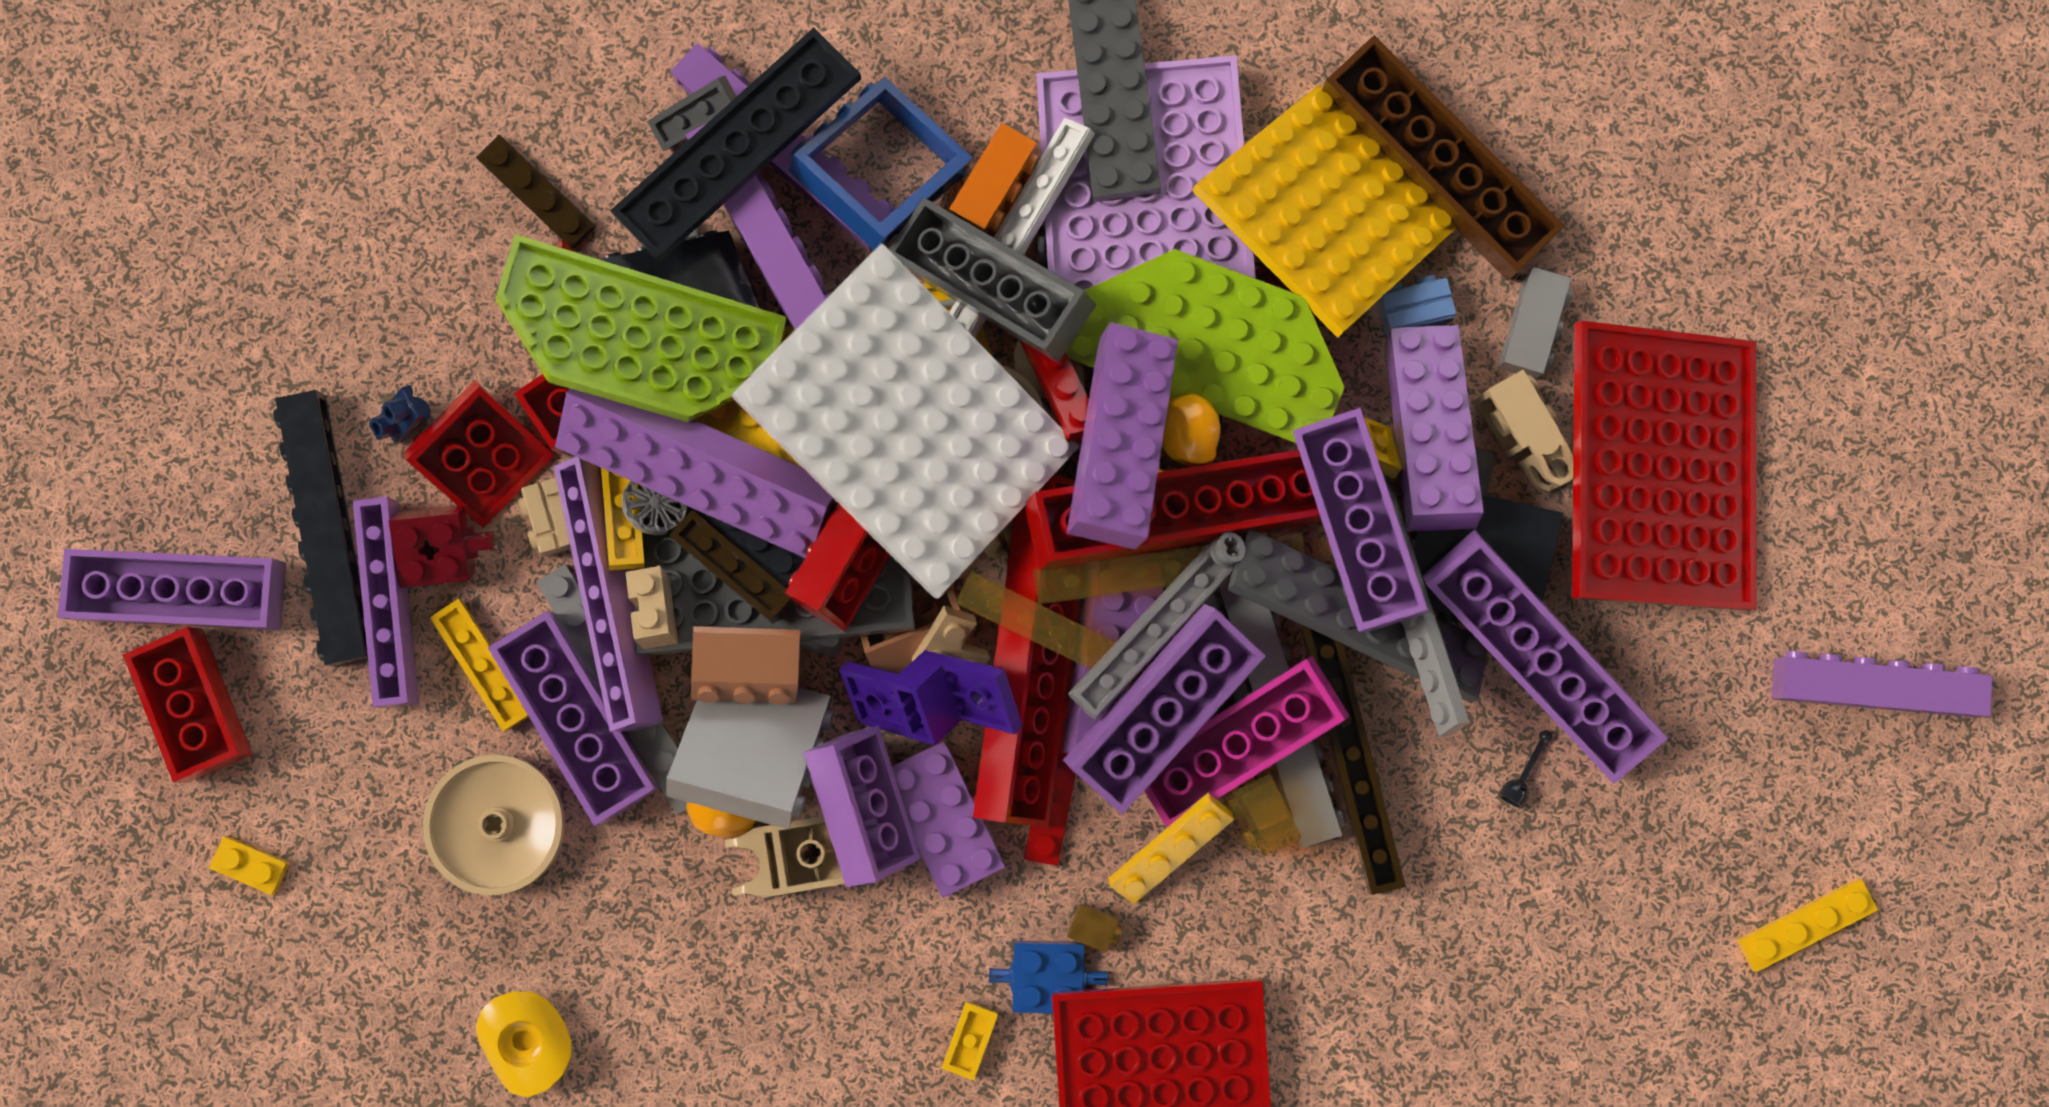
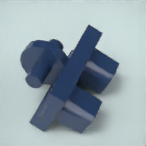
(400, 416)

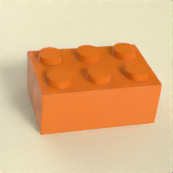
(996, 180)

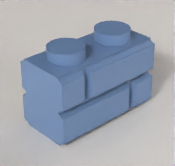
(1417, 305)

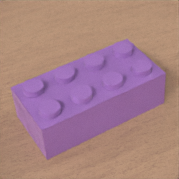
(862, 806)
(942, 821)

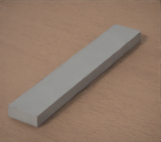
(1149, 634)

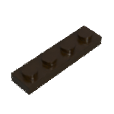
(536, 192)
(732, 566)

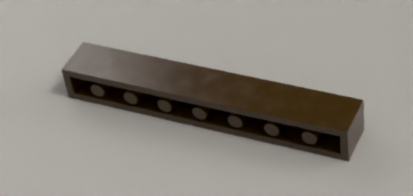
(1357, 771)

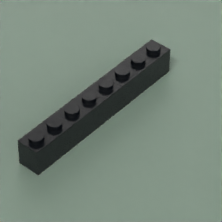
(323, 526)

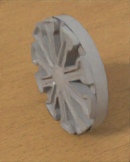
(652, 506)

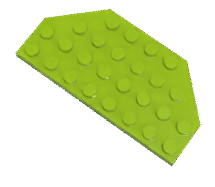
(631, 331)
(1238, 340)

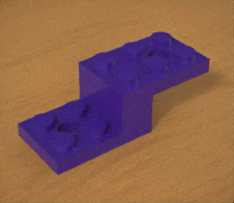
(931, 697)

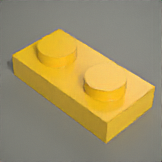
(1384, 447)
(249, 865)
(969, 1040)

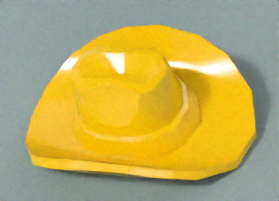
(524, 1041)

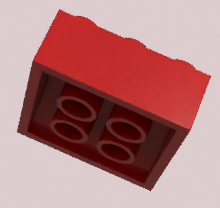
(478, 454)

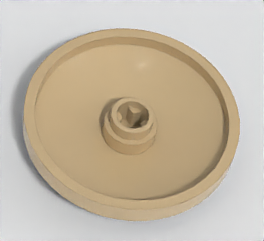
(493, 824)

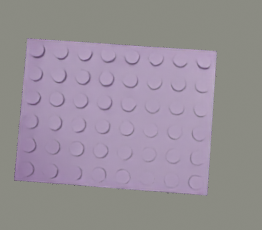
(1194, 131)

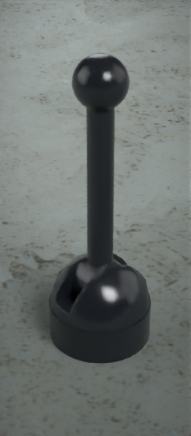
(1515, 790)

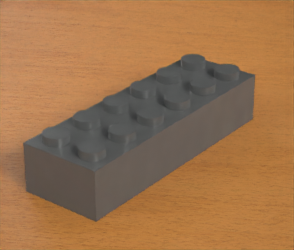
(992, 279)

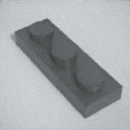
(691, 112)

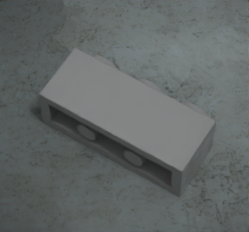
(1535, 323)

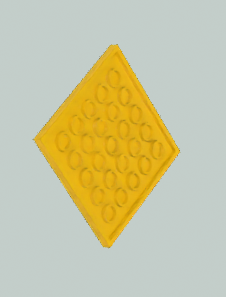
(1325, 210)

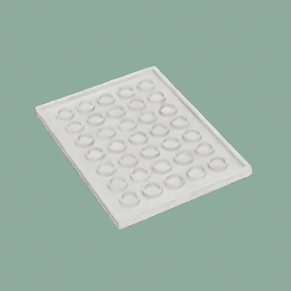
(906, 421)

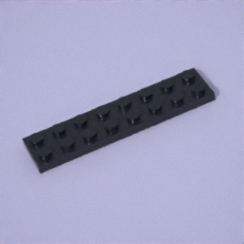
(736, 144)

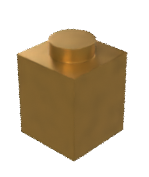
(1094, 928)

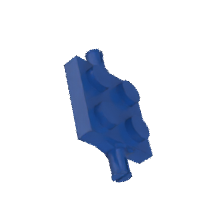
(1044, 969)

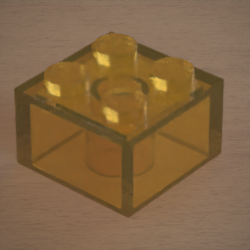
(1262, 815)

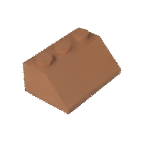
(895, 650)
(745, 665)

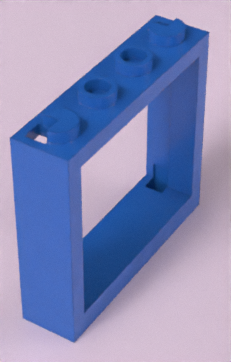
(840, 201)

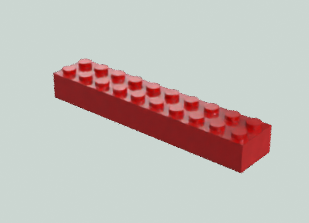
(1187, 509)
(1021, 767)

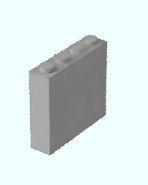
(750, 756)

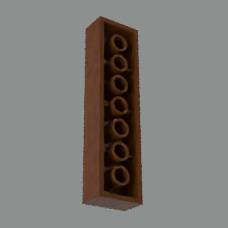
(1442, 158)

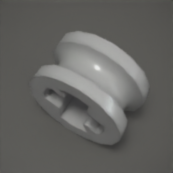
(1218, 549)

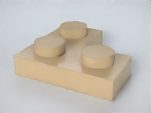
(949, 635)

